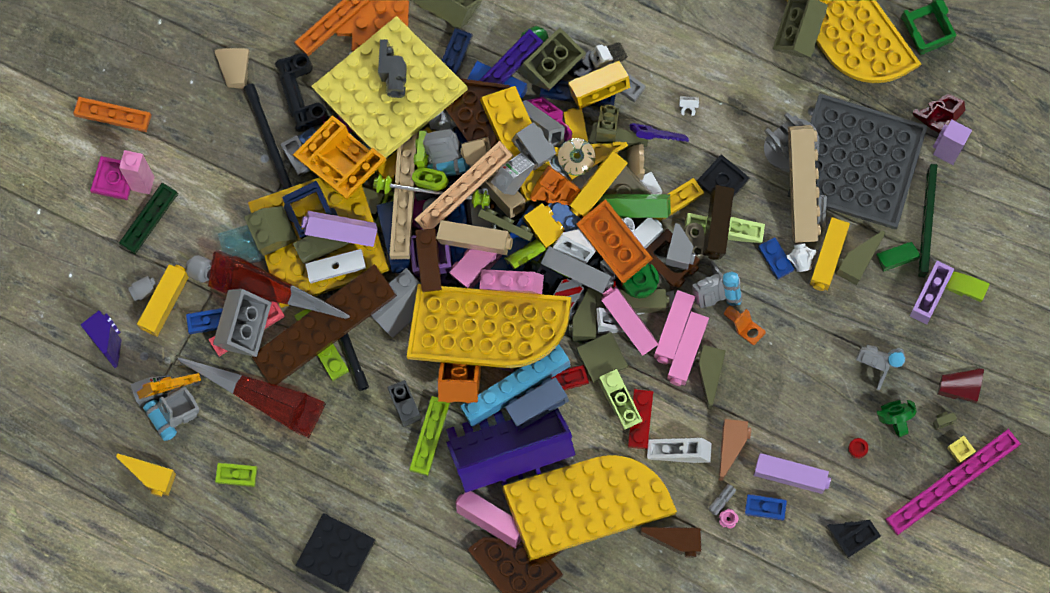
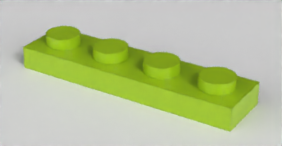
(329, 357)
(429, 437)

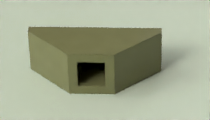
(607, 124)

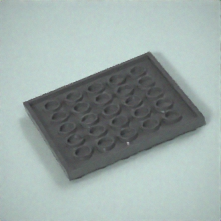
(865, 159)

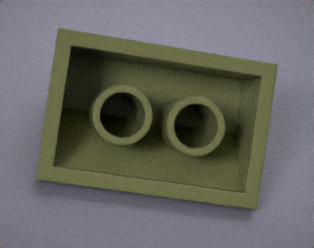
(454, 11)
(800, 27)
(552, 60)

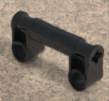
(293, 93)

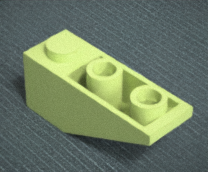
(619, 399)

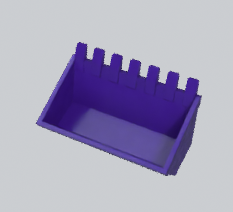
(505, 451)

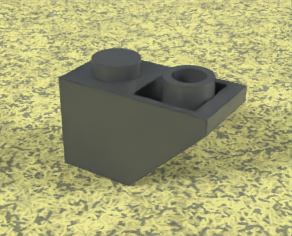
(404, 403)

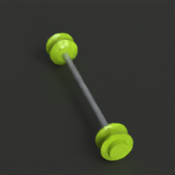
(386, 185)

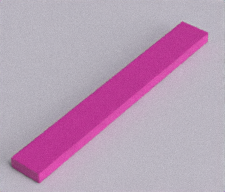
(952, 482)

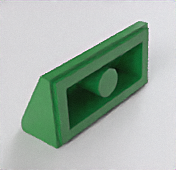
(898, 256)

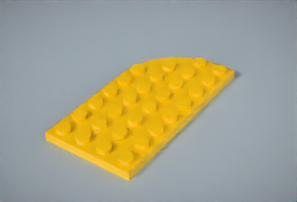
(864, 42)
(486, 326)
(585, 503)

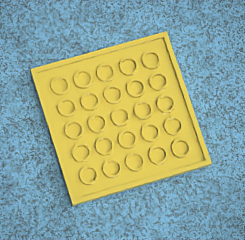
(361, 97)

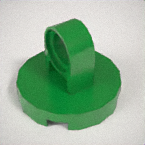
(642, 283)
(897, 414)

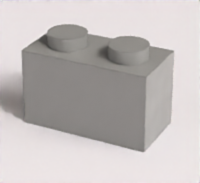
(534, 145)

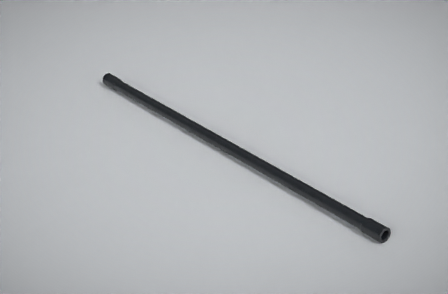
(254, 100)

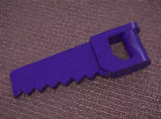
(648, 132)

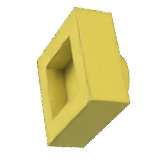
(961, 449)

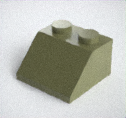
(270, 229)

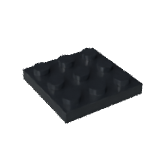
(335, 553)

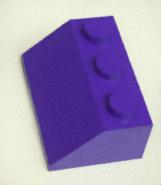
(104, 335)

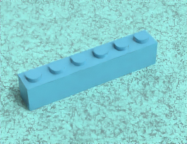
(515, 386)

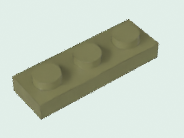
(506, 223)

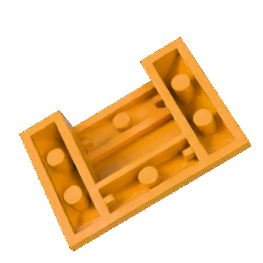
(339, 157)

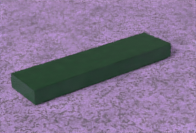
(148, 218)

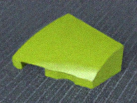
(525, 254)

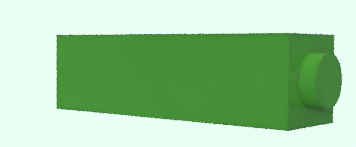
(639, 205)

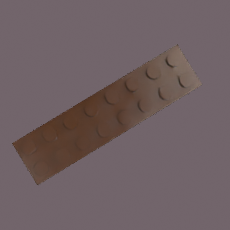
(320, 330)

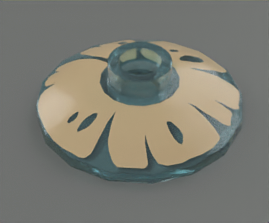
(572, 165)

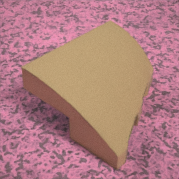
(234, 66)
(635, 160)

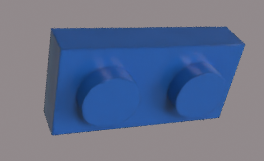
(776, 258)
(203, 321)
(765, 507)

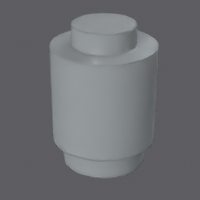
(143, 288)

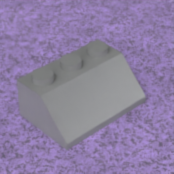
(399, 311)
(242, 322)

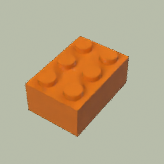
(458, 382)

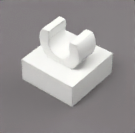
(688, 102)

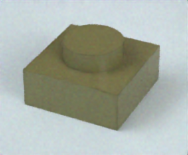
(944, 419)

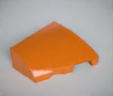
(554, 188)

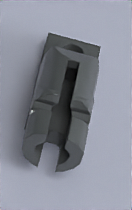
(392, 70)

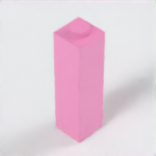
(136, 172)
(629, 320)
(674, 327)
(687, 349)
(488, 517)

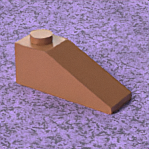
(733, 440)

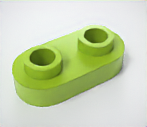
(433, 179)

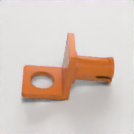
(743, 324)

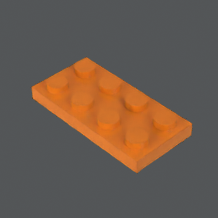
(614, 241)

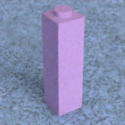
(339, 228)
(792, 473)

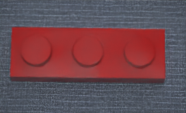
(640, 432)

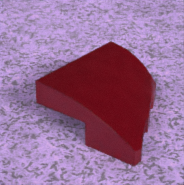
(941, 112)
(962, 385)

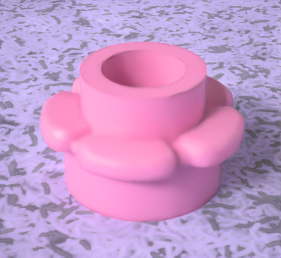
(733, 518)

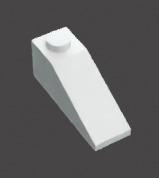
(680, 450)

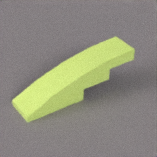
(739, 229)

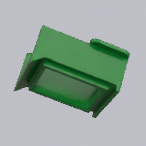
(940, 10)

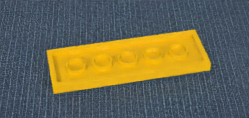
(507, 118)

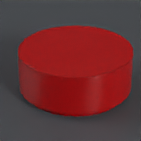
(858, 448)

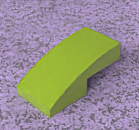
(967, 285)

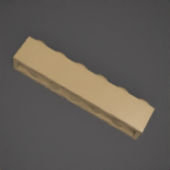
(803, 183)

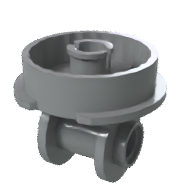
(776, 142)

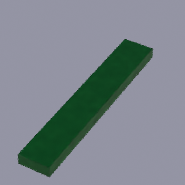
(927, 220)

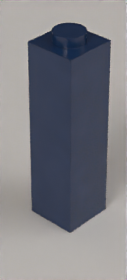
(385, 214)

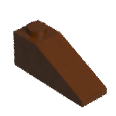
(428, 260)
(680, 540)

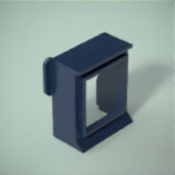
(300, 194)

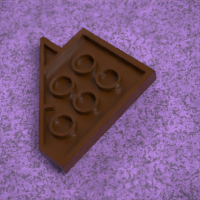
(469, 113)
(511, 567)

